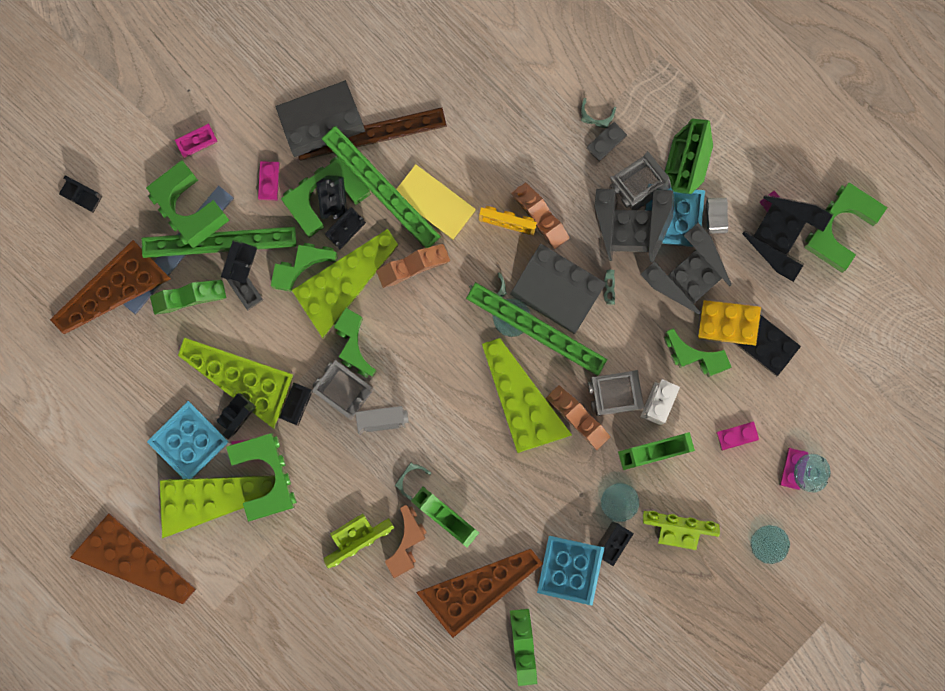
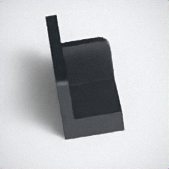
(80, 194)
(239, 261)
(235, 415)

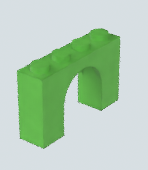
(299, 199)
(849, 200)
(194, 227)
(265, 449)

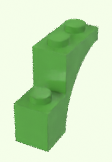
(307, 255)
(188, 295)
(684, 355)
(351, 356)
(656, 451)
(445, 517)
(523, 647)

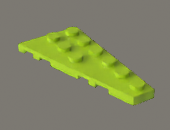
(338, 285)
(234, 374)
(525, 408)
(200, 500)

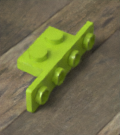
(679, 530)
(354, 537)

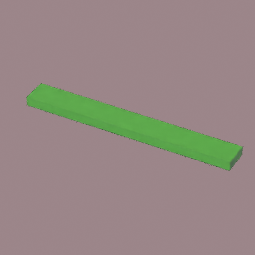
(380, 187)
(219, 242)
(536, 329)

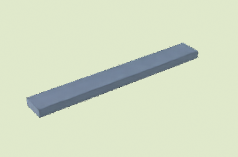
(169, 263)

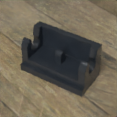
(331, 196)
(345, 228)
(296, 404)
(614, 542)

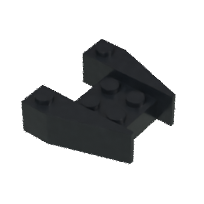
(781, 229)

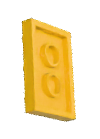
(507, 220)
(729, 322)

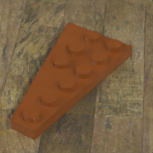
(117, 283)
(125, 556)
(468, 596)

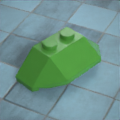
(690, 156)

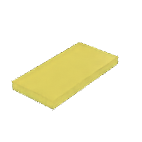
(435, 202)

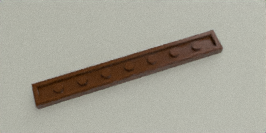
(390, 130)

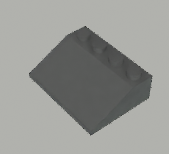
(315, 114)
(557, 288)

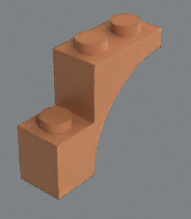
(538, 210)
(415, 263)
(578, 417)
(413, 533)

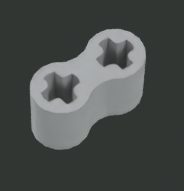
(717, 215)

